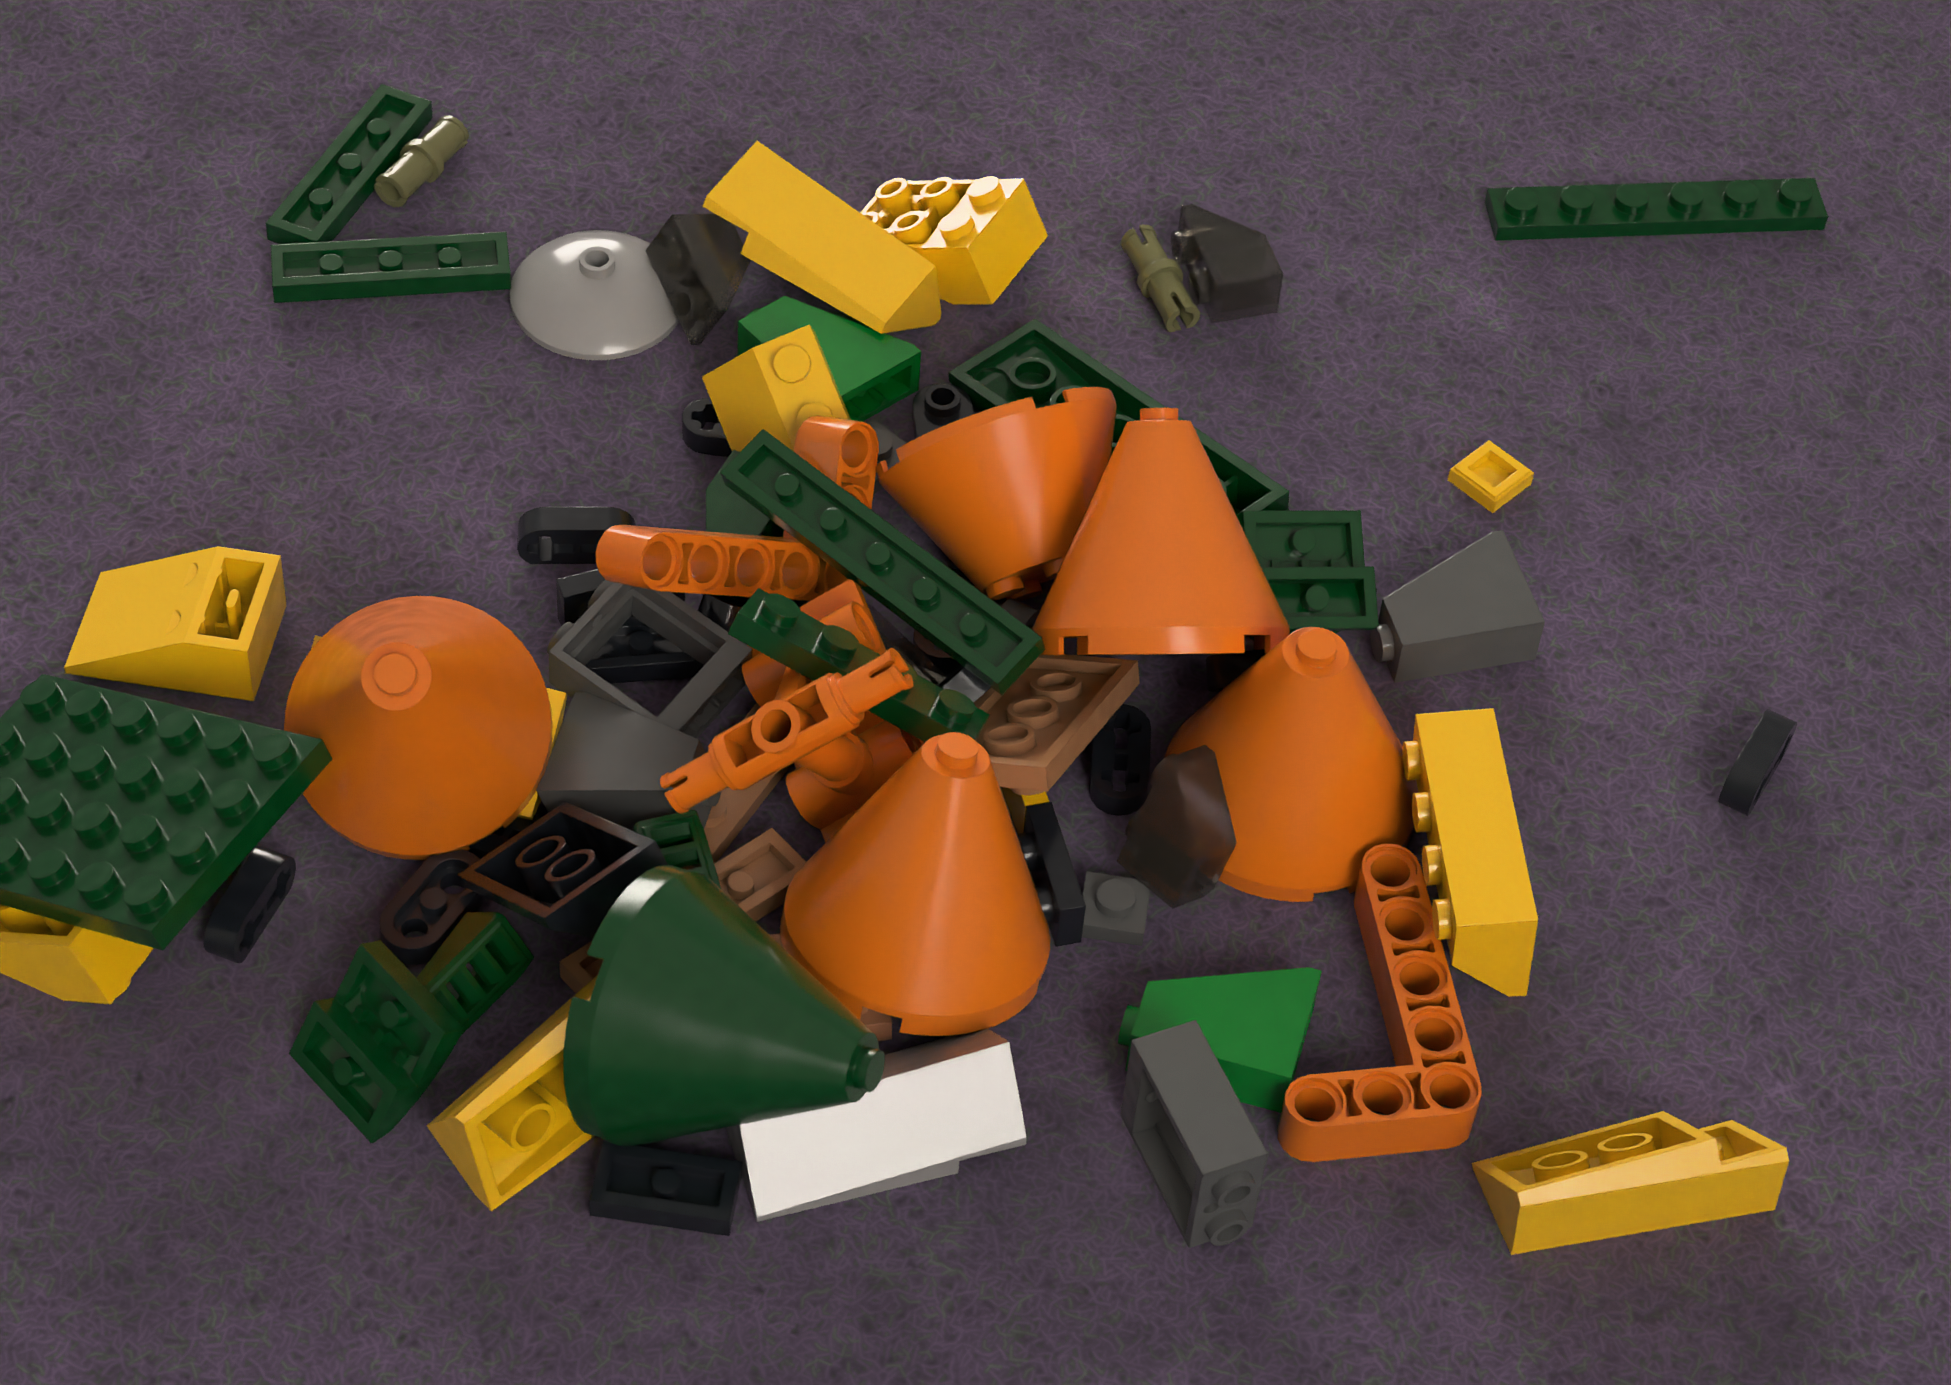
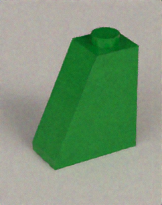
(866, 365)
(1248, 1018)

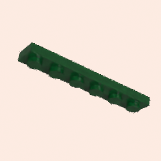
(1655, 209)
(883, 562)

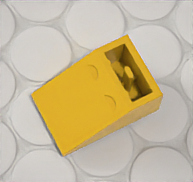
(967, 228)
(184, 623)

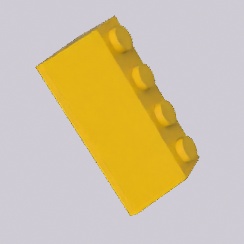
(1472, 847)

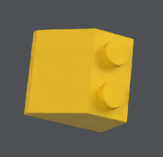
(774, 389)

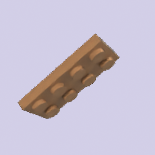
(1051, 716)

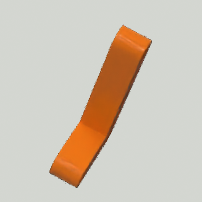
(740, 562)
(1404, 962)

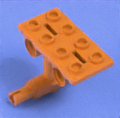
(817, 725)

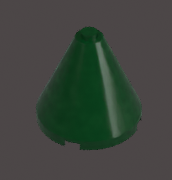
(703, 1022)

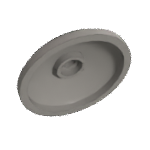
(591, 296)

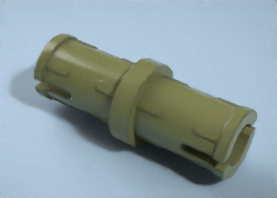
(421, 161)
(1160, 278)

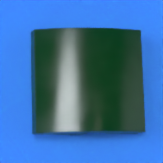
(1315, 567)
(376, 1041)

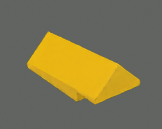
(825, 244)
(514, 1117)
(1630, 1181)

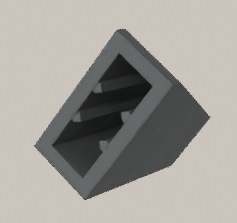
(1460, 615)
(614, 763)

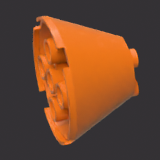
(1007, 486)

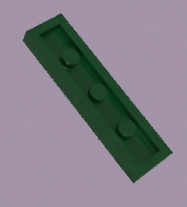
(349, 167)
(390, 267)
(814, 649)

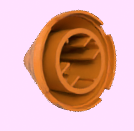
(1160, 557)
(427, 726)
(1303, 769)
(924, 900)

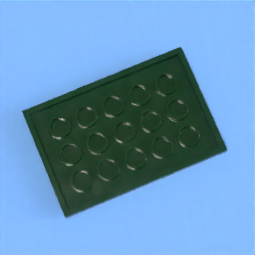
(134, 805)

